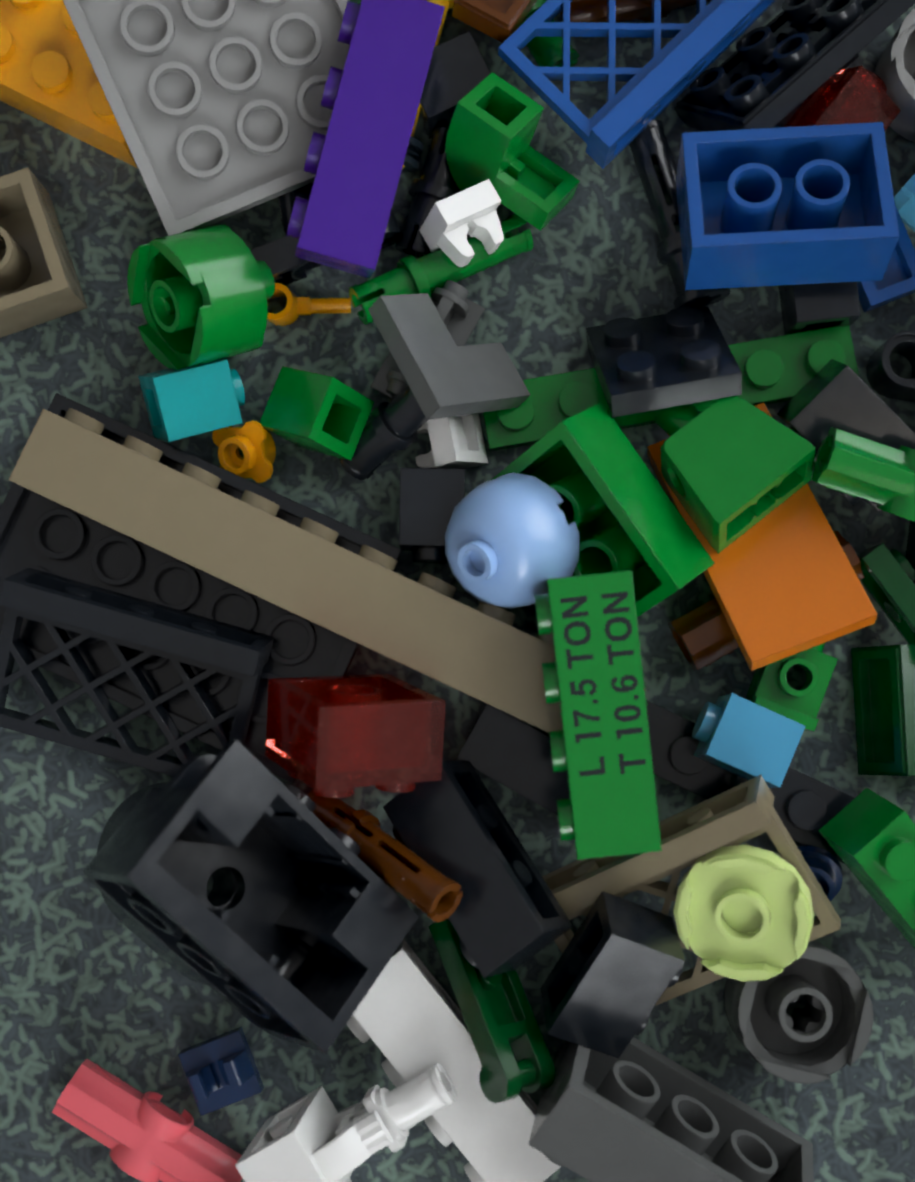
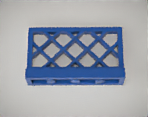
(648, 87)

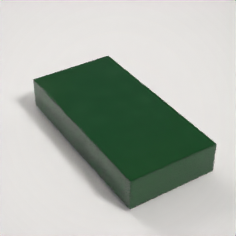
(884, 709)

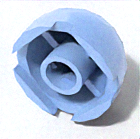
(510, 540)

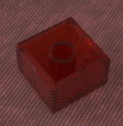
(355, 732)

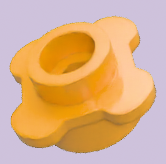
(257, 448)

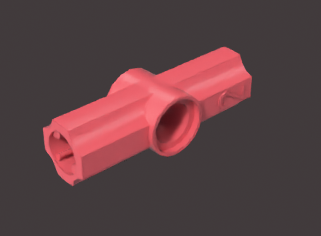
(142, 1132)

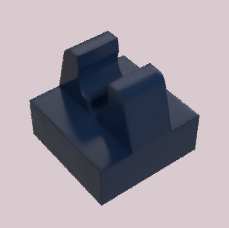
(221, 1071)

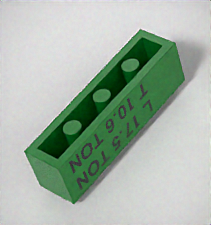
(602, 714)

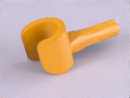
(305, 306)

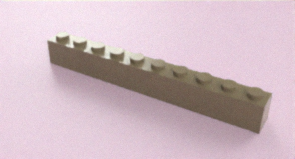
(289, 564)

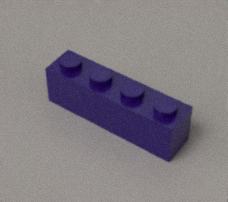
(367, 133)

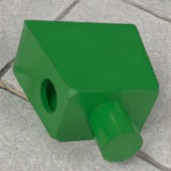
(731, 465)

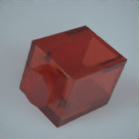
(847, 98)

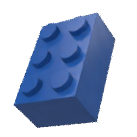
(785, 206)

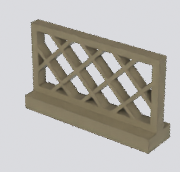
(685, 837)

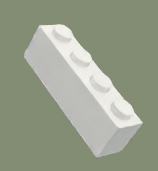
(422, 1026)

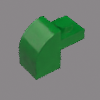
(492, 142)

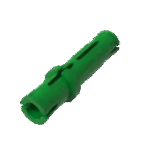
(435, 268)

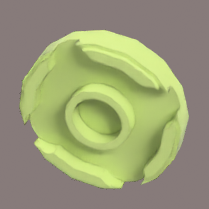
(744, 912)

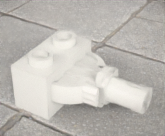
(323, 1145)

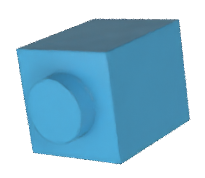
(746, 739)

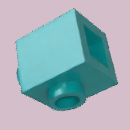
(192, 399)

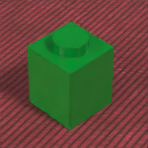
(316, 412)

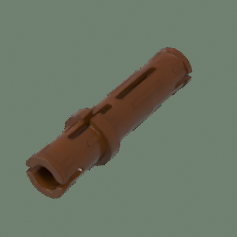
(390, 859)

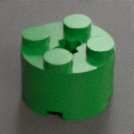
(200, 296)

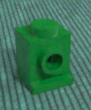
(772, 691)

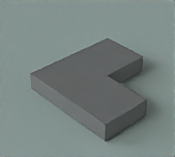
(441, 375)

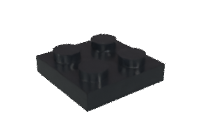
(663, 361)

